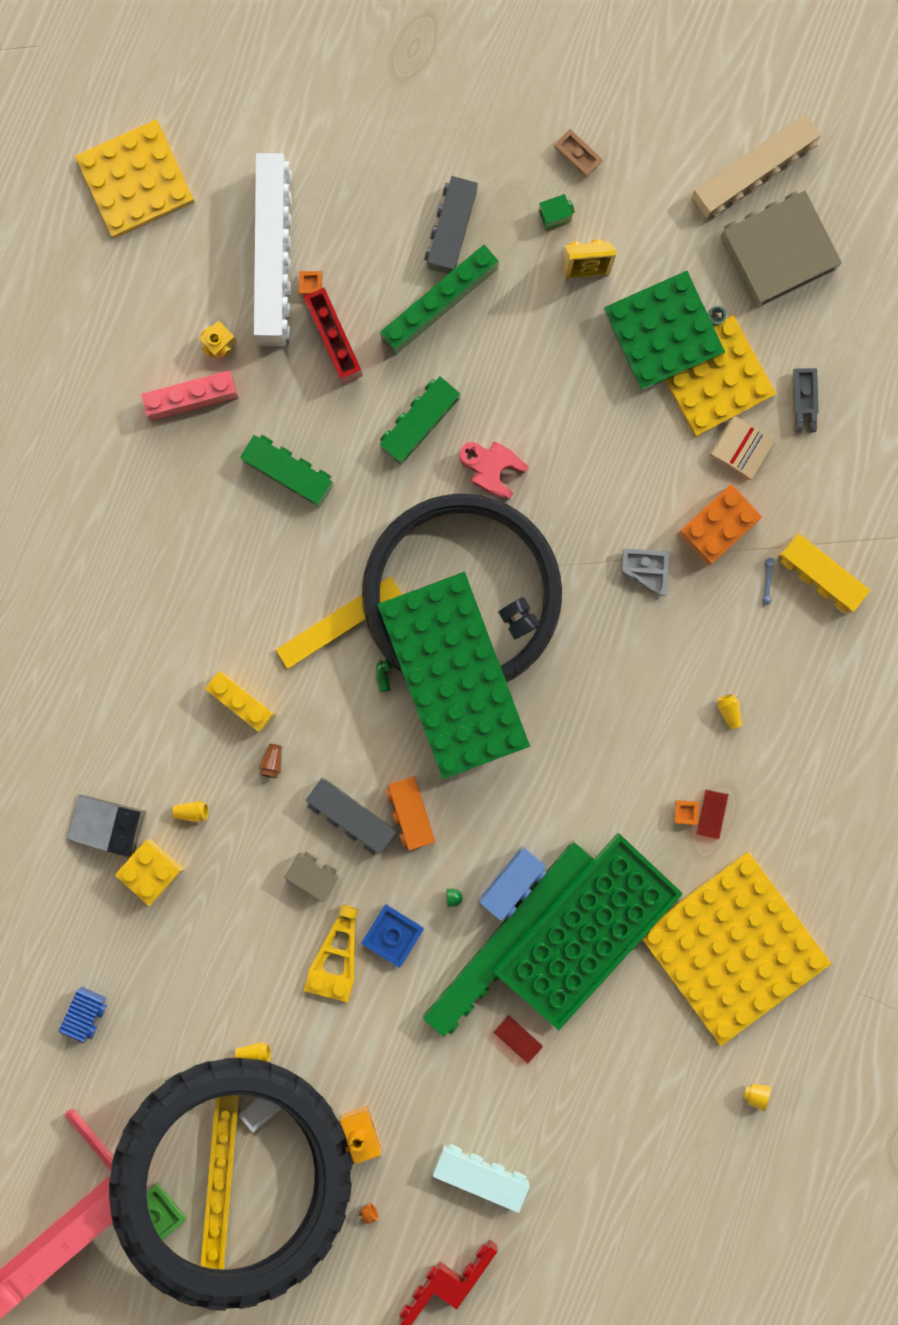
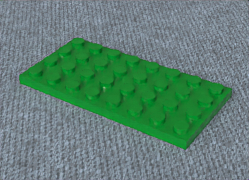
(453, 675)
(587, 931)

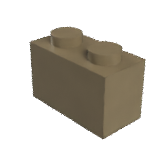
(312, 876)

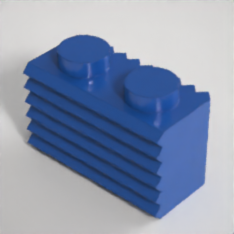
(82, 1015)

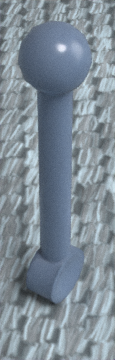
(769, 562)

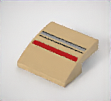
(742, 447)

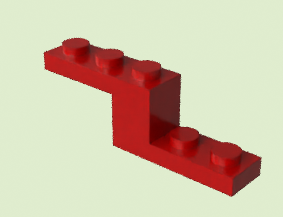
(448, 1284)

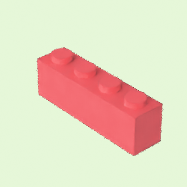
(189, 395)

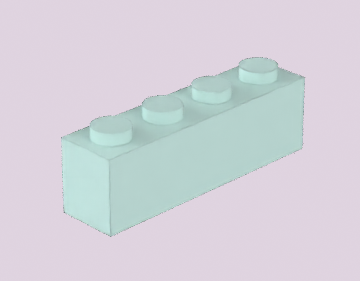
(481, 1178)

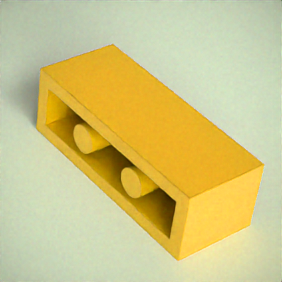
(240, 701)

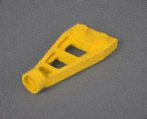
(328, 983)

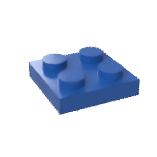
(392, 935)

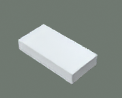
(258, 1113)

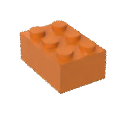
(719, 525)

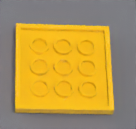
(134, 179)
(722, 385)

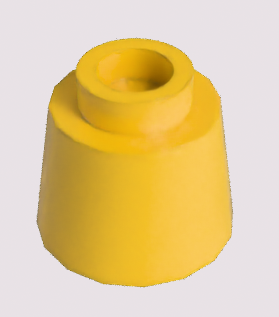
(757, 1096)

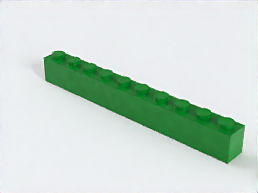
(478, 973)

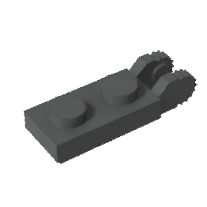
(805, 397)

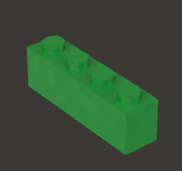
(419, 420)
(287, 470)

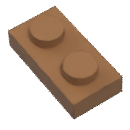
(578, 153)

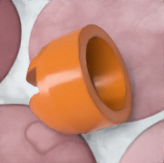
(369, 1214)

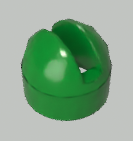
(453, 897)

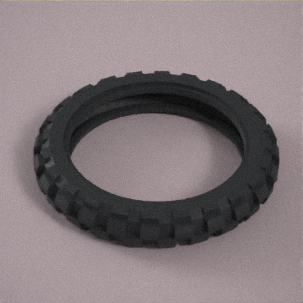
(299, 1255)

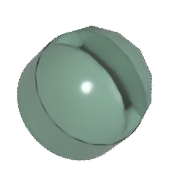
(717, 309)

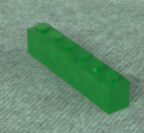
(439, 299)

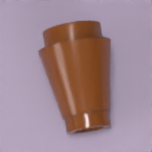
(271, 762)

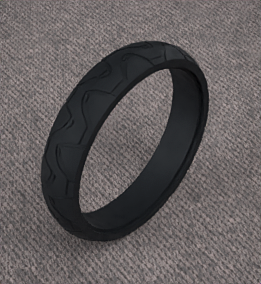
(481, 506)

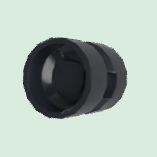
(523, 625)

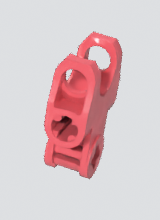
(489, 465)

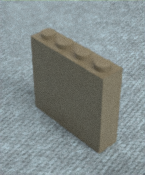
(780, 248)

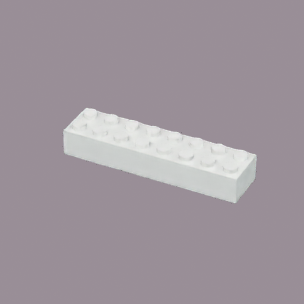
(271, 248)

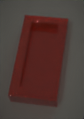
(712, 814)
(518, 1039)

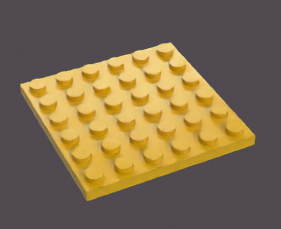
(735, 948)

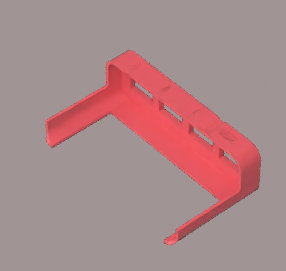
(63, 1237)

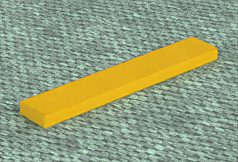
(331, 627)

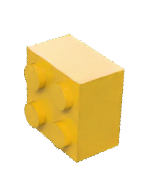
(149, 872)

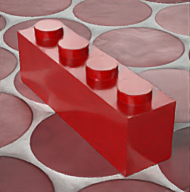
(333, 336)

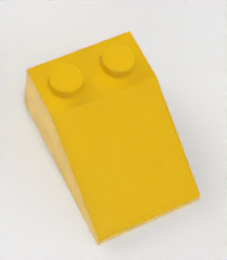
(588, 259)

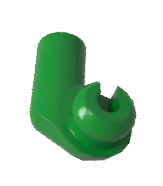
(381, 675)

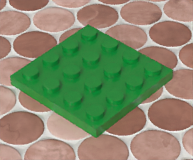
(664, 330)

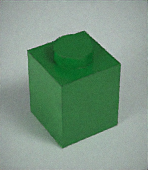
(556, 211)

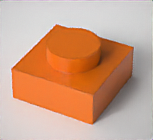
(310, 281)
(686, 812)

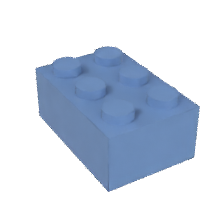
(512, 883)

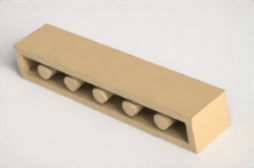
(756, 166)

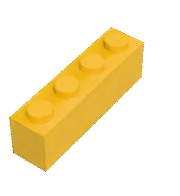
(824, 574)

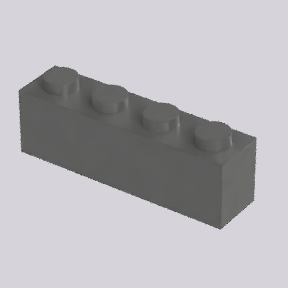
(452, 224)
(351, 816)

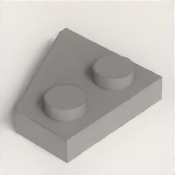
(647, 568)

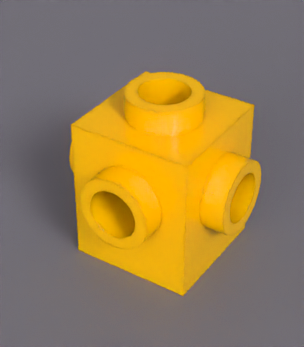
(217, 341)

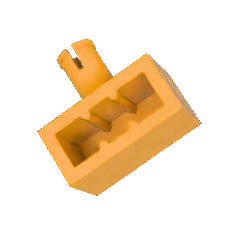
(360, 1135)

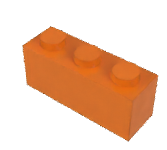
(410, 813)

